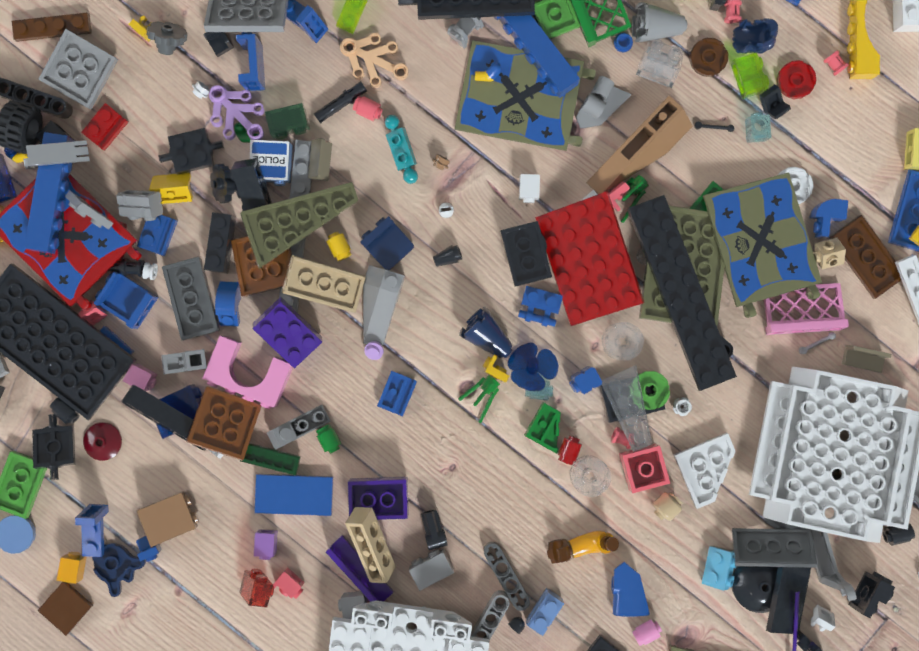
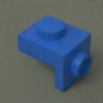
(146, 551)

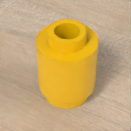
(339, 246)

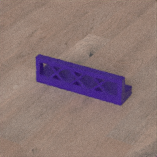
(349, 562)

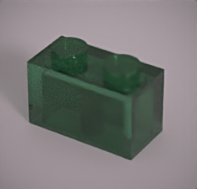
(287, 121)

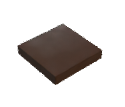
(65, 608)

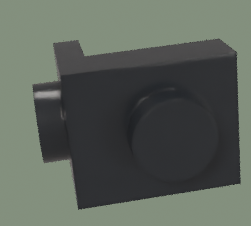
(773, 102)

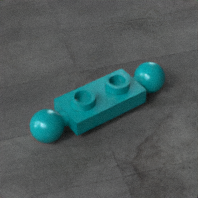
(401, 149)

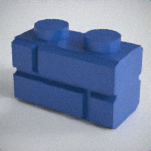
(585, 380)

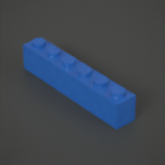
(541, 53)
(48, 202)

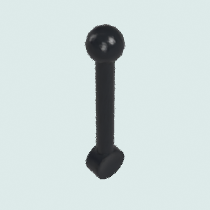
(698, 125)

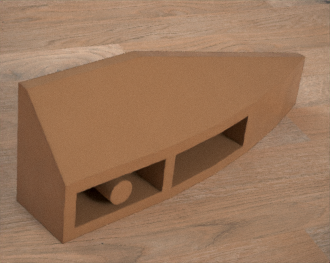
(647, 144)

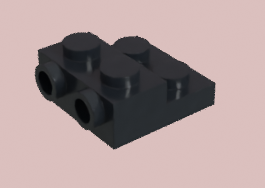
(870, 591)

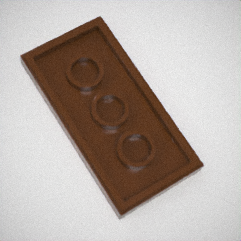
(868, 257)

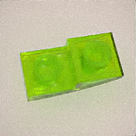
(351, 15)

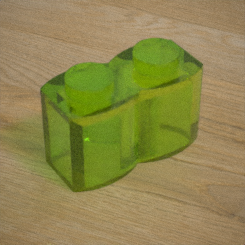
(749, 75)

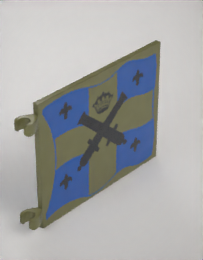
(517, 101)
(762, 241)

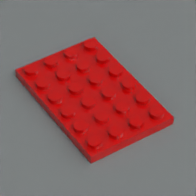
(590, 259)

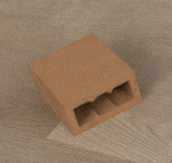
(168, 518)

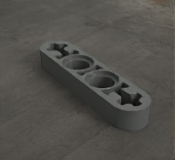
(507, 575)

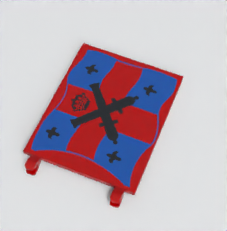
(83, 248)

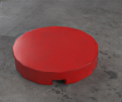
(796, 79)

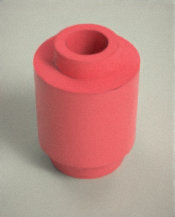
(367, 108)

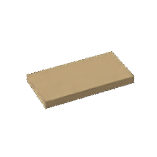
(323, 284)

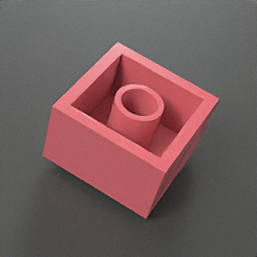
(644, 468)

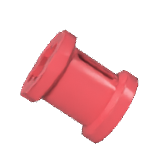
(732, 11)
(836, 63)
(619, 437)

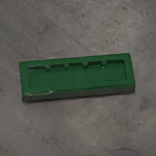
(272, 459)

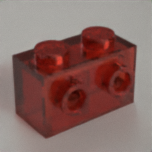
(256, 588)

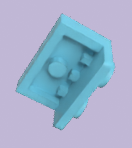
(719, 568)

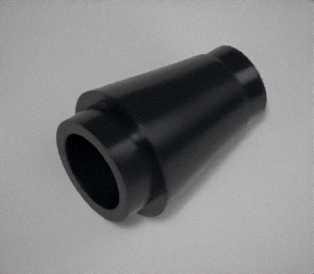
(448, 256)

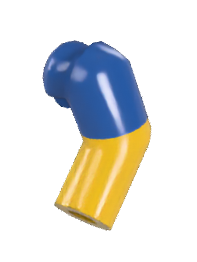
(490, 74)

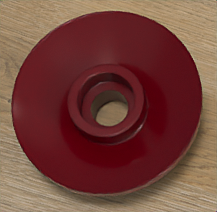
(111, 441)

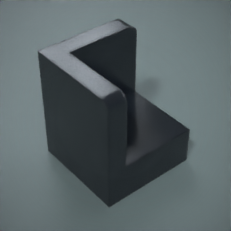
(219, 42)

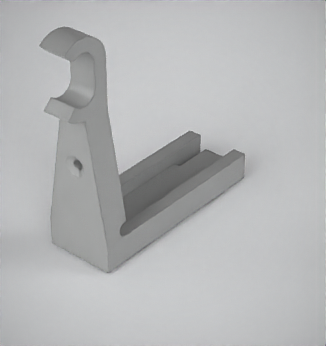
(55, 154)
(827, 568)

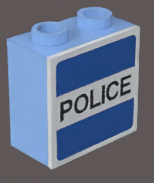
(274, 160)

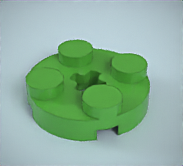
(661, 389)

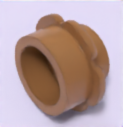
(440, 162)

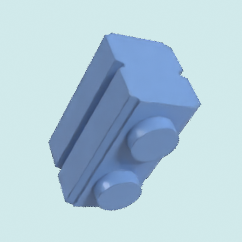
(544, 611)

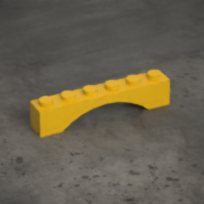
(863, 58)

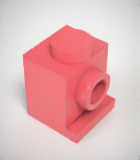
(289, 584)

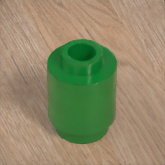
(328, 439)

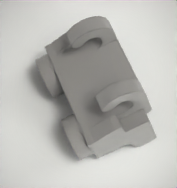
(463, 28)

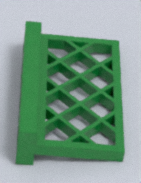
(586, 24)

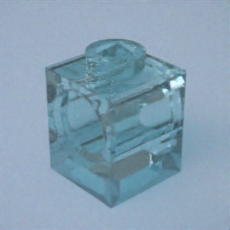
(754, 135)

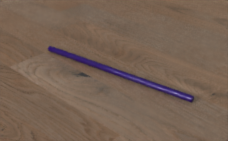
(795, 621)

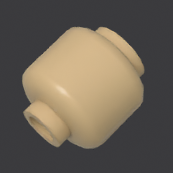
(667, 506)

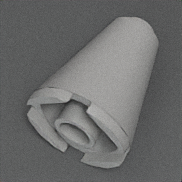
(656, 23)

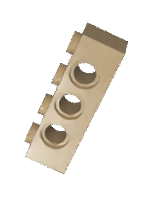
(370, 544)

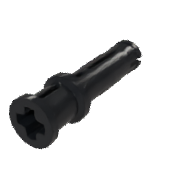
(128, 267)

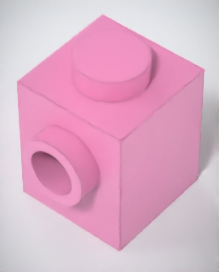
(140, 377)

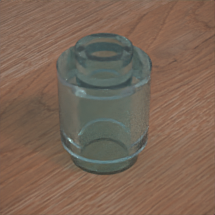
(541, 395)

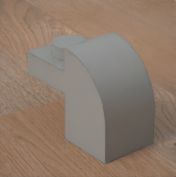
(183, 361)

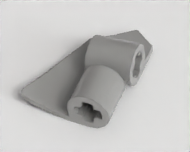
(600, 103)

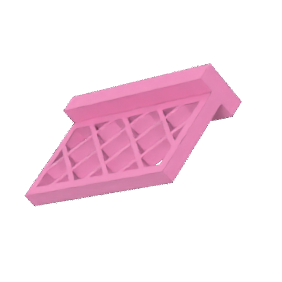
(810, 324)

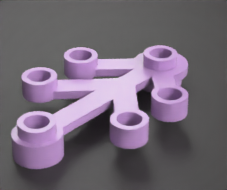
(235, 110)

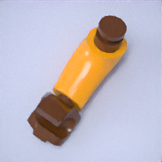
(588, 543)

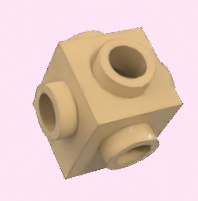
(829, 253)

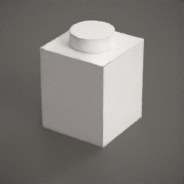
(529, 187)

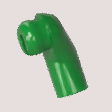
(241, 133)

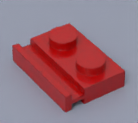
(104, 127)

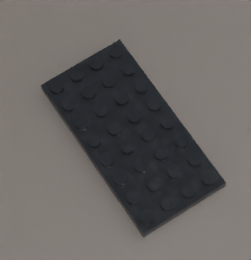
(57, 344)

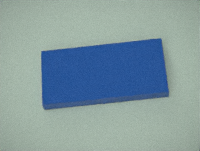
(907, 213)
(294, 494)

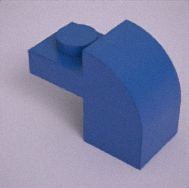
(825, 213)
(227, 303)

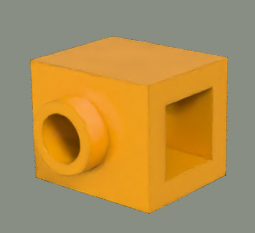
(71, 567)

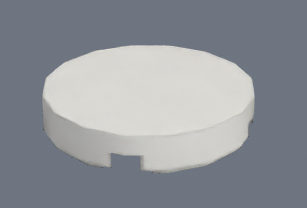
(801, 182)

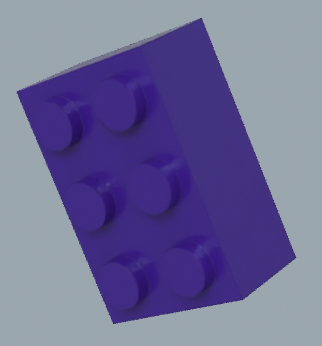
(287, 332)
(383, 494)

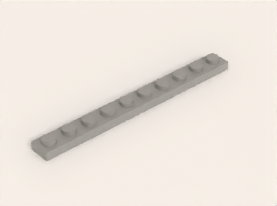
(299, 186)

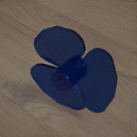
(527, 367)

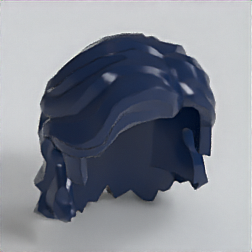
(755, 36)

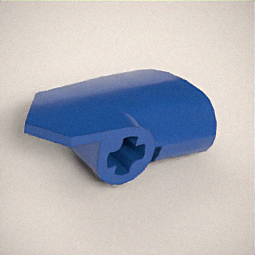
(628, 593)

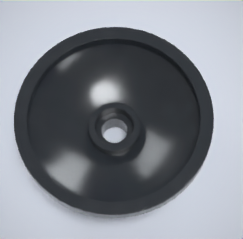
(748, 587)

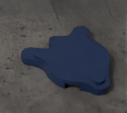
(115, 566)

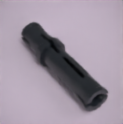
(343, 100)

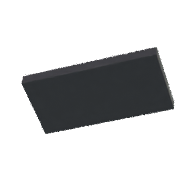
(783, 600)

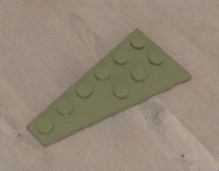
(284, 223)

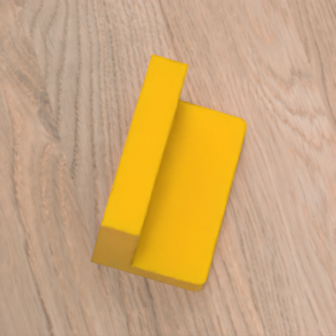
(172, 187)

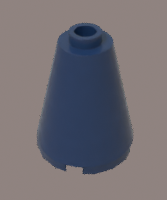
(486, 334)

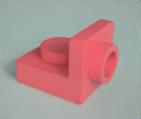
(618, 193)

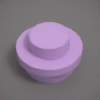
(374, 350)

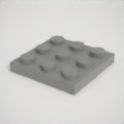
(78, 69)

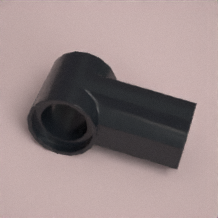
(434, 535)

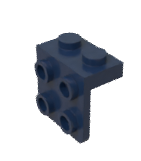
(387, 243)

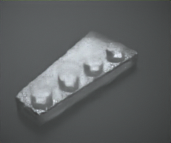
(628, 404)

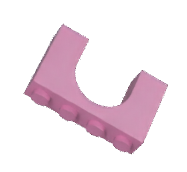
(221, 373)

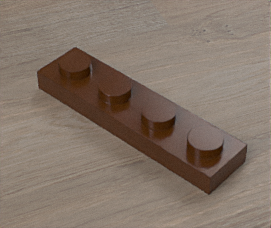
(51, 26)

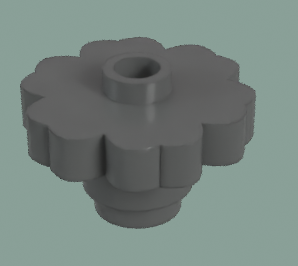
(166, 36)

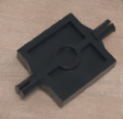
(191, 151)
(53, 447)

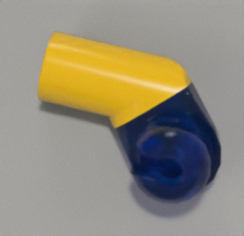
(15, 156)

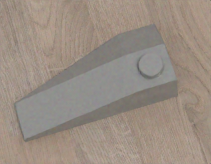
(380, 298)

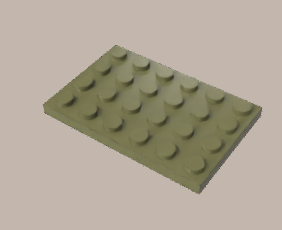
(706, 260)

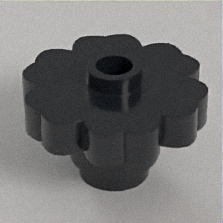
(222, 183)

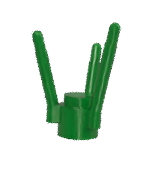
(637, 186)
(488, 385)

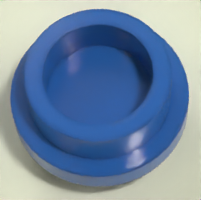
(623, 42)

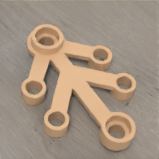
(371, 58)

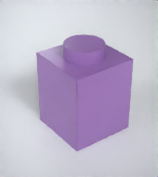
(265, 544)

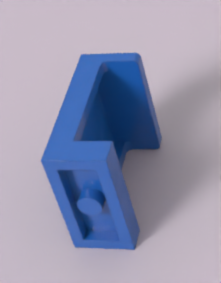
(256, 78)
(125, 299)

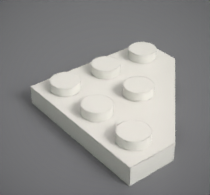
(705, 468)

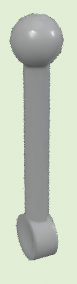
(803, 350)

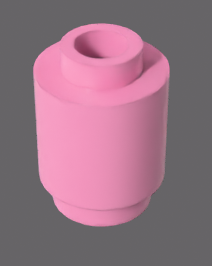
(647, 632)

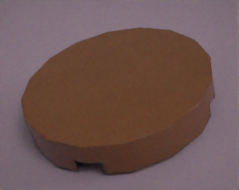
(708, 57)

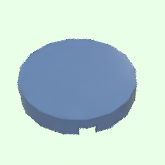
(16, 534)

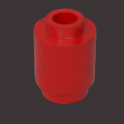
(569, 450)

